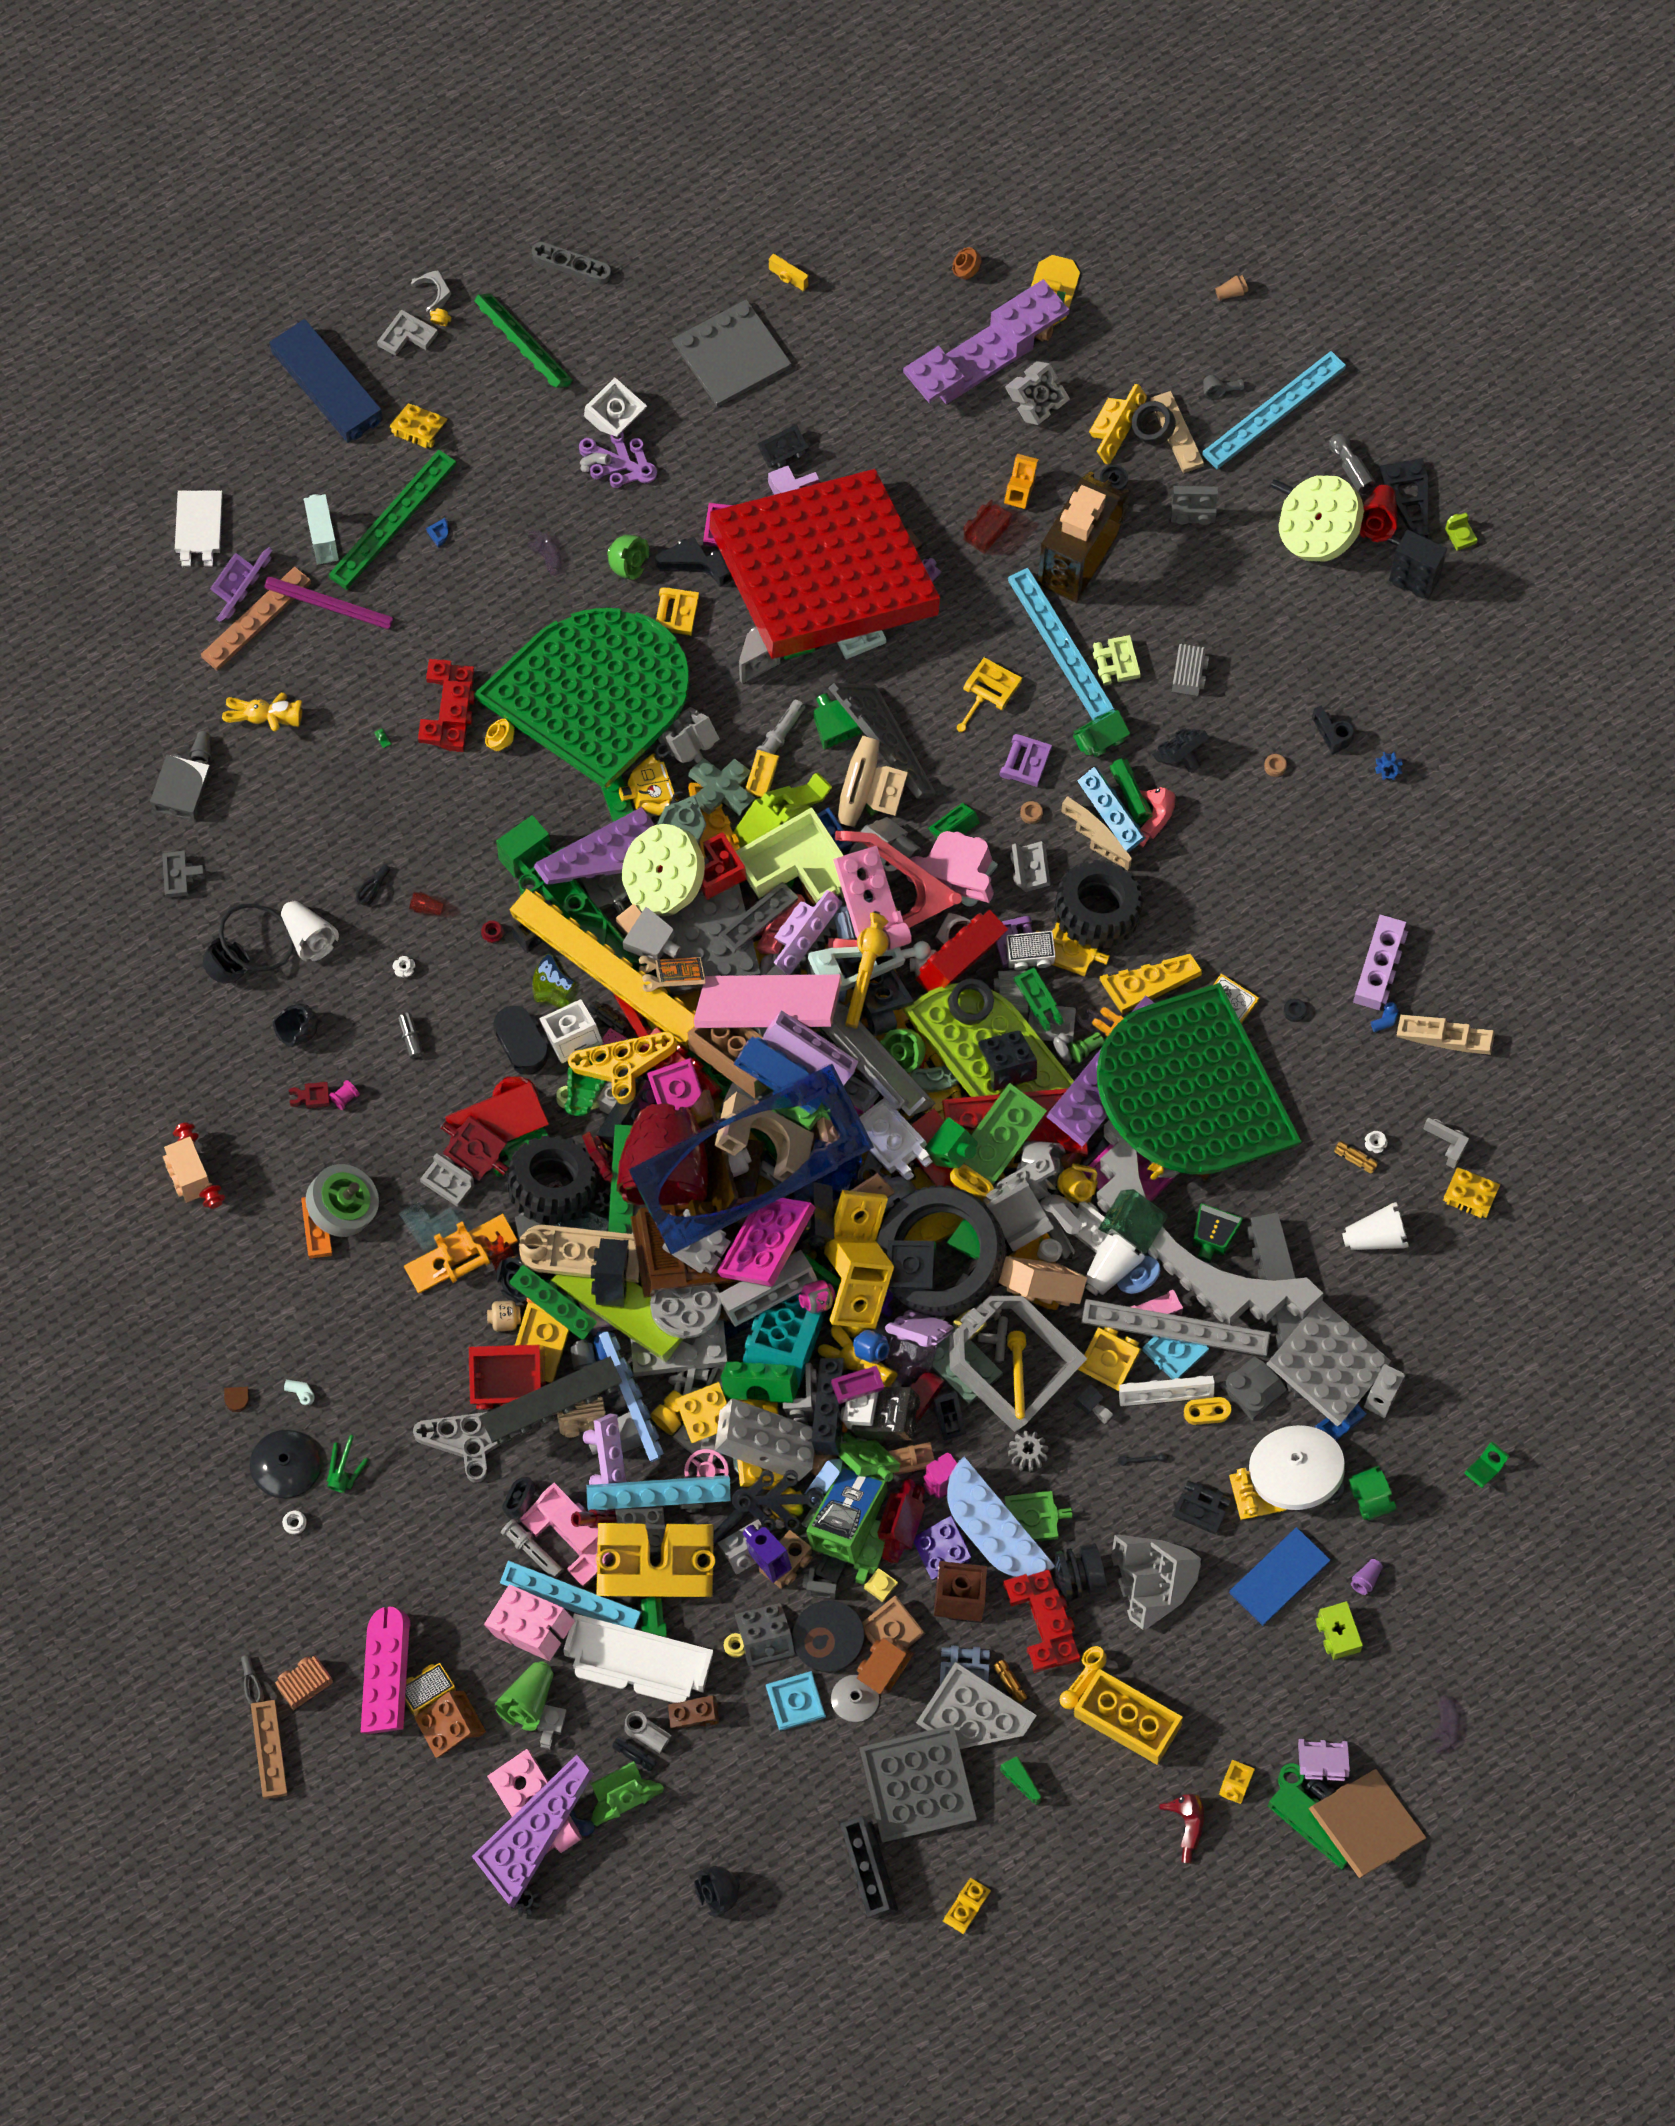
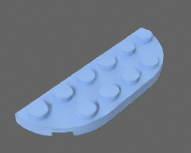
(631, 1395)
(992, 1524)

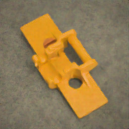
(456, 1249)

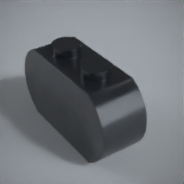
(521, 1039)

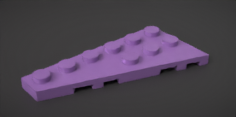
(597, 853)
(522, 1842)

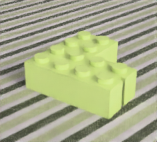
(793, 850)

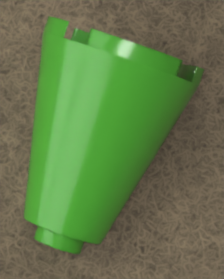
(526, 1697)

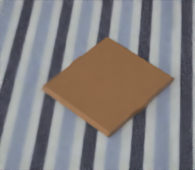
(1367, 1823)

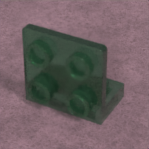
(1134, 1219)

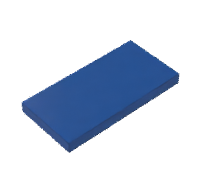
(1279, 1576)

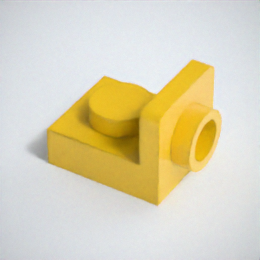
(1236, 1781)

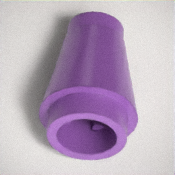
(1366, 1577)

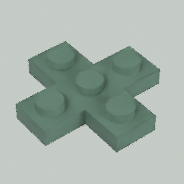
(722, 786)

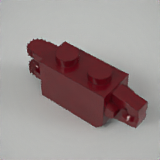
(901, 1520)

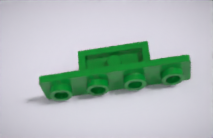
(553, 1302)

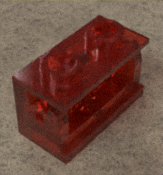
(986, 526)

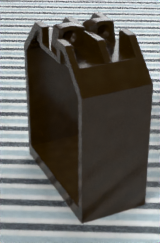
(1070, 562)

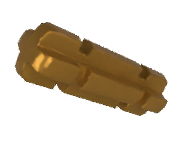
(1356, 1157)
(1010, 1681)

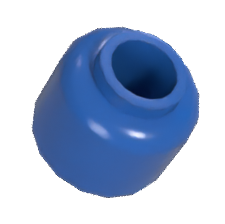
(871, 1347)

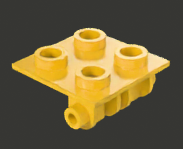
(419, 424)
(1472, 1192)
(701, 1411)
(1248, 1501)

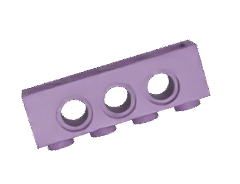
(1386, 930)

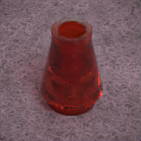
(425, 904)

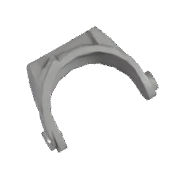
(443, 290)
(950, 920)

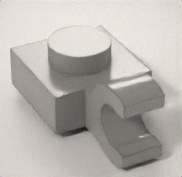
(551, 1723)

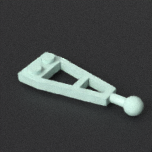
(824, 961)

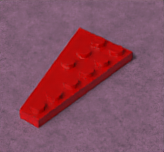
(971, 1110)

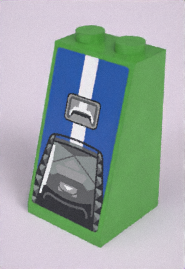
(847, 1515)

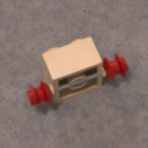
(187, 1170)

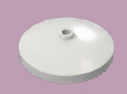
(1297, 1467)

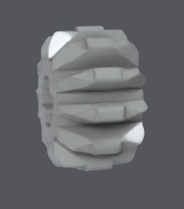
(1038, 1454)

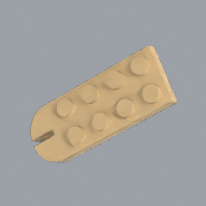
(570, 1250)

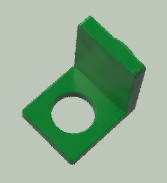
(1484, 1468)

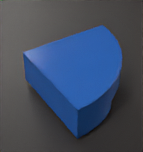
(439, 532)

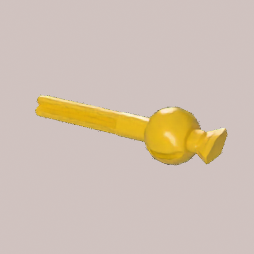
(872, 944)

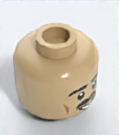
(504, 1316)

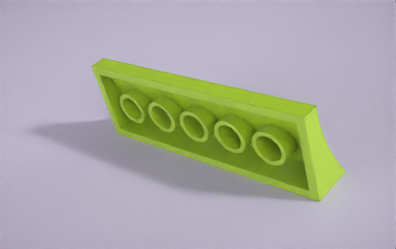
(632, 1319)

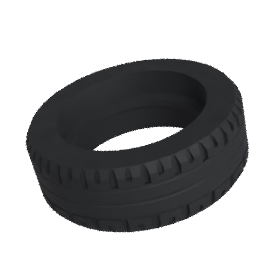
(990, 1235)

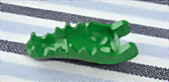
(582, 1092)

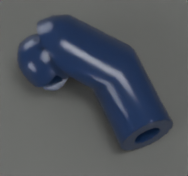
(584, 1827)

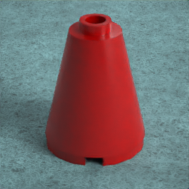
(1379, 514)

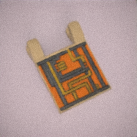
(672, 972)

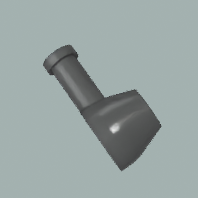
(1213, 383)

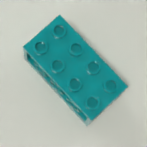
(784, 1336)

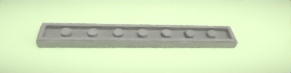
(1175, 1327)

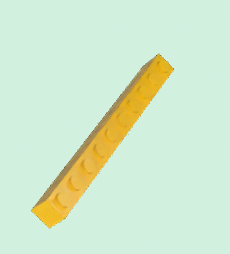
(603, 965)

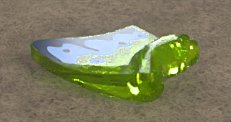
(550, 983)

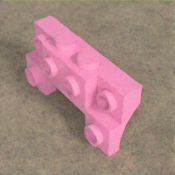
(556, 1509)

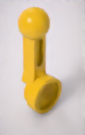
(1070, 1697)

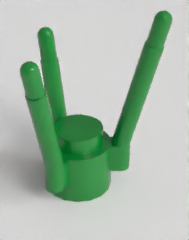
(339, 1480)

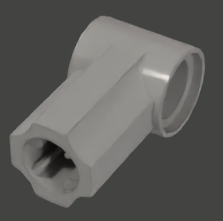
(649, 1732)

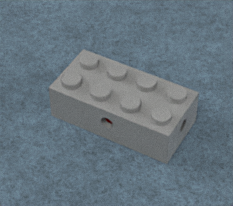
(764, 1439)

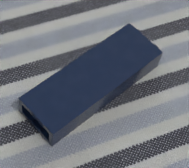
(326, 381)

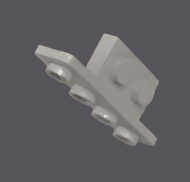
(1034, 1174)

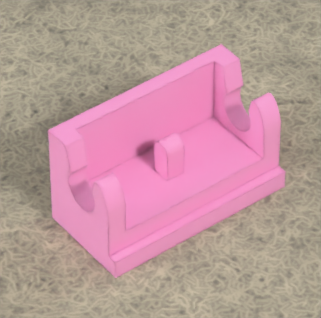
(1164, 1304)

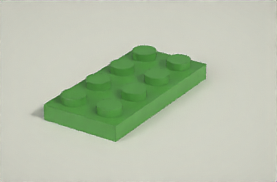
(1003, 1132)

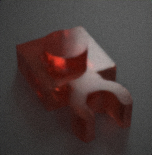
(499, 1250)

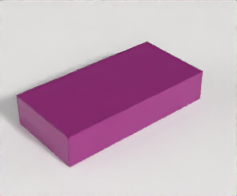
(857, 1384)

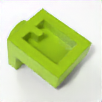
(1460, 531)

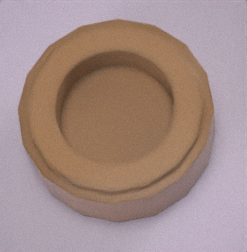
(1275, 765)
(1031, 812)

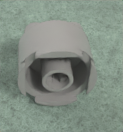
(1036, 1149)

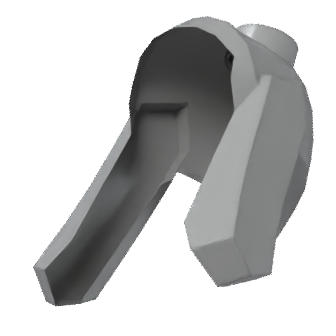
(1062, 1212)

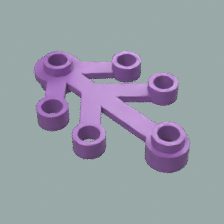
(620, 462)

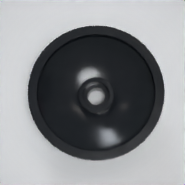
(289, 1477)

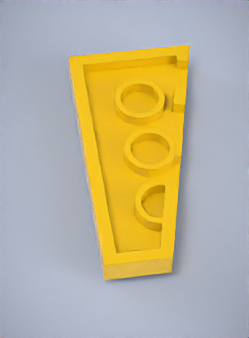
(1153, 981)

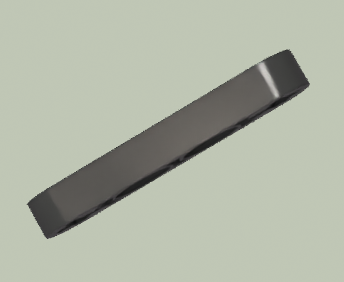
(572, 260)

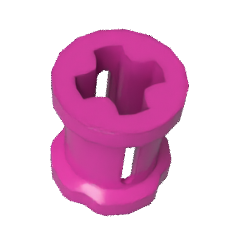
(344, 1095)

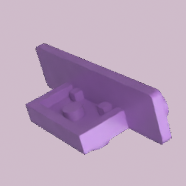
(235, 579)

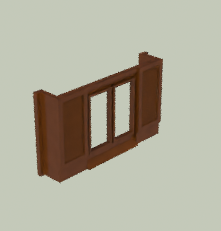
(658, 1267)

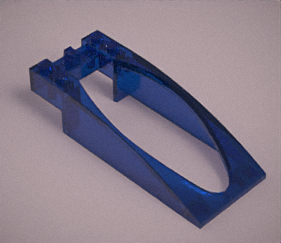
(852, 1142)

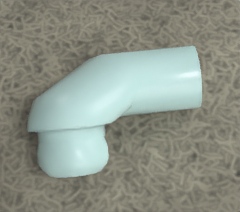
(301, 1389)

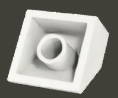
(613, 408)

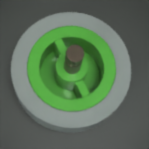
(342, 1200)

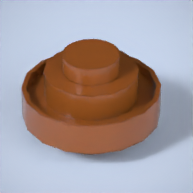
(966, 263)

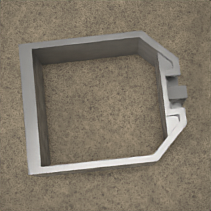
(1032, 1317)

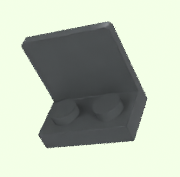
(765, 1634)

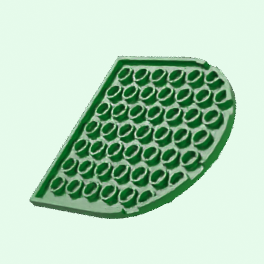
(593, 689)
(1191, 1086)

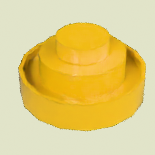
(500, 735)

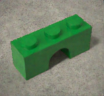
(777, 1380)

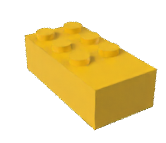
(1128, 1716)

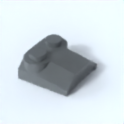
(1253, 1387)

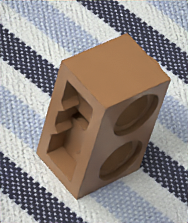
(791, 1541)

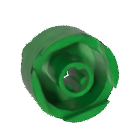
(1373, 1493)

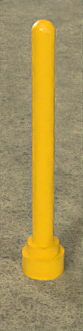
(1016, 1342)

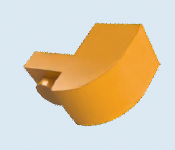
(1022, 481)

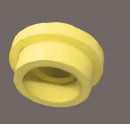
(728, 1643)

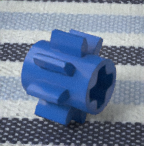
(1388, 766)

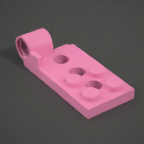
(877, 884)
(504, 1783)

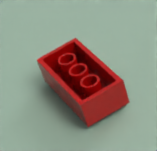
(961, 951)

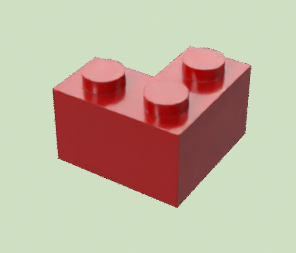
(724, 866)

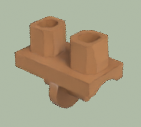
(913, 1457)

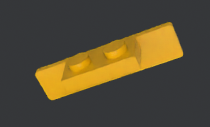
(1115, 422)

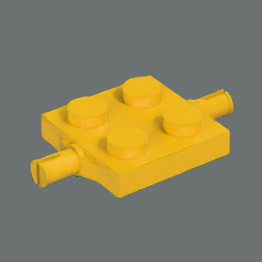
(1073, 956)

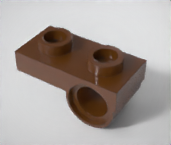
(694, 1712)

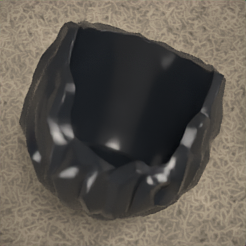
(296, 1025)

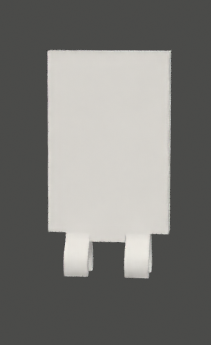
(198, 525)
(894, 1139)

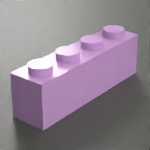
(807, 1047)

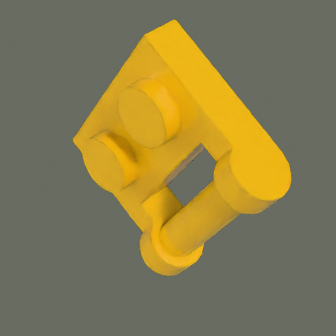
(683, 610)
(997, 679)

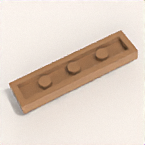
(269, 1749)

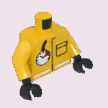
(651, 785)

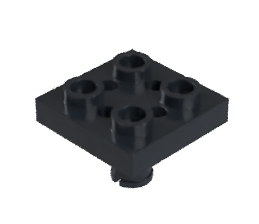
(1181, 748)

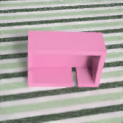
(526, 1621)

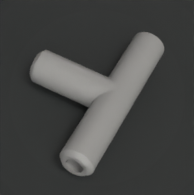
(998, 1339)

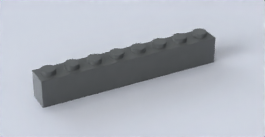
(1274, 1265)

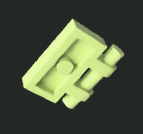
(1123, 658)

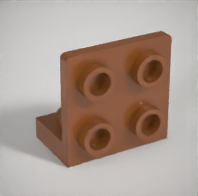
(449, 1722)

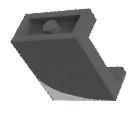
(180, 787)

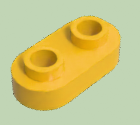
(971, 1181)
(1206, 1409)

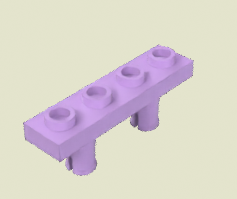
(609, 1448)

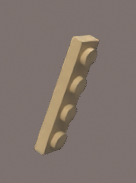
(1181, 440)

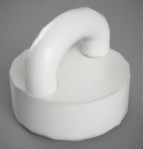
(1049, 1250)

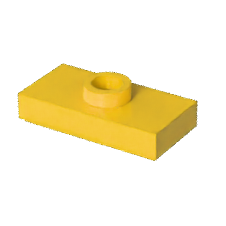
(788, 272)
(762, 773)

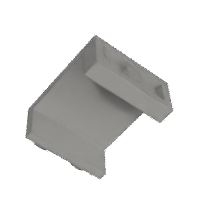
(1018, 1213)

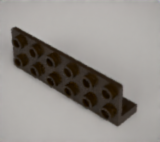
(721, 1185)

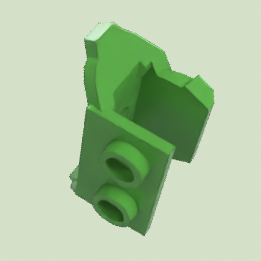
(621, 1792)

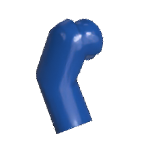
(1388, 1018)

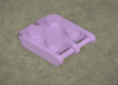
(919, 1328)
(1323, 1759)

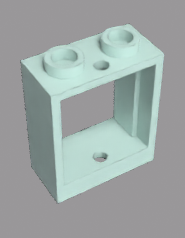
(321, 529)

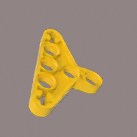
(634, 1061)

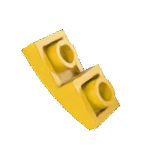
(966, 1905)

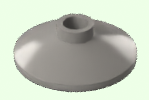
(851, 1709)

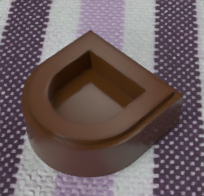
(236, 1398)

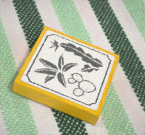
(1240, 998)

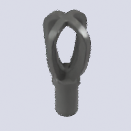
(250, 1673)

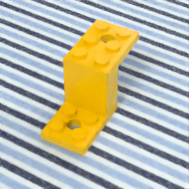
(859, 1259)

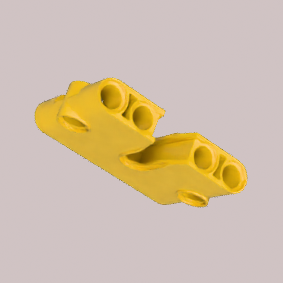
(674, 1576)

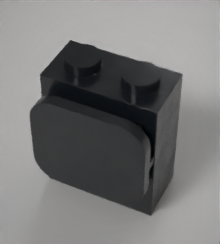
(821, 1224)

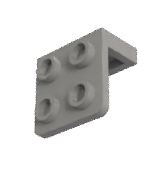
(803, 1408)

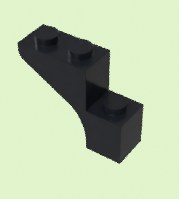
(690, 557)

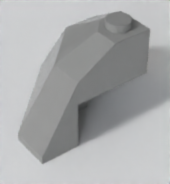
(1153, 1576)

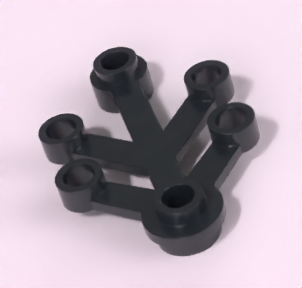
(775, 1499)

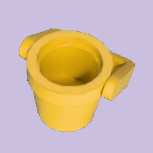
(1076, 1185)

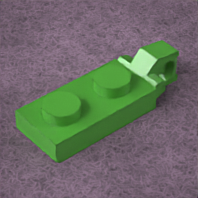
(870, 1555)

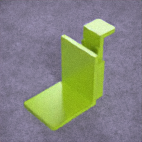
(779, 807)

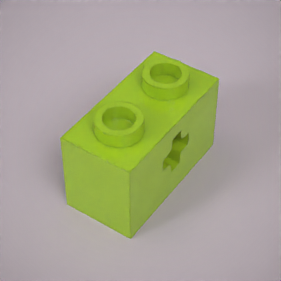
(1339, 1617)

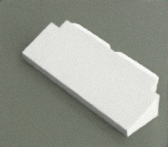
(626, 1655)

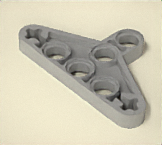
(459, 1440)

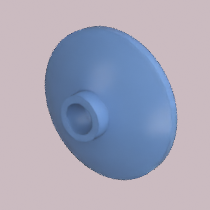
(1141, 1276)

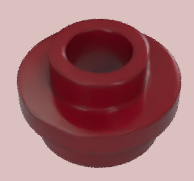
(492, 925)

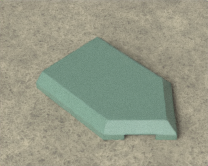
(685, 815)

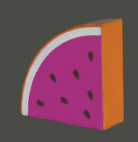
(612, 1037)

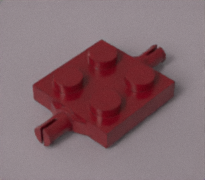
(475, 1147)
(599, 1154)

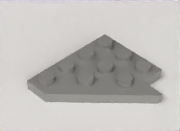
(975, 1709)

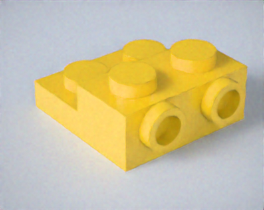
(1110, 1357)

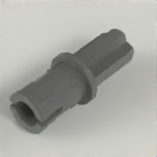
(410, 1035)

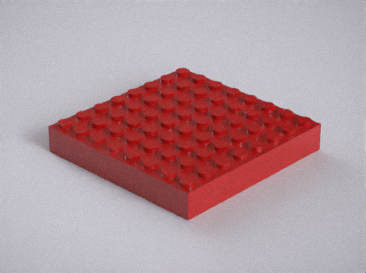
(824, 563)

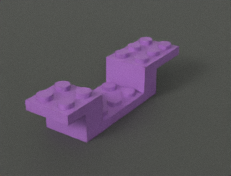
(990, 350)
(1080, 1107)

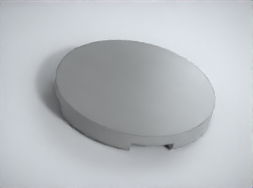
(686, 1310)

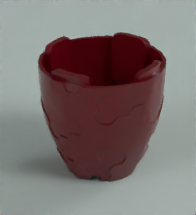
(652, 1132)

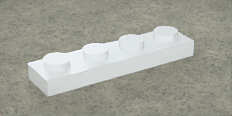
(1166, 1390)

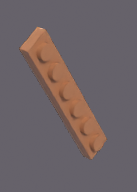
(251, 622)

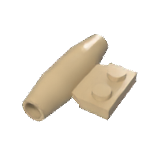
(868, 784)

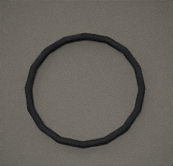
(243, 964)

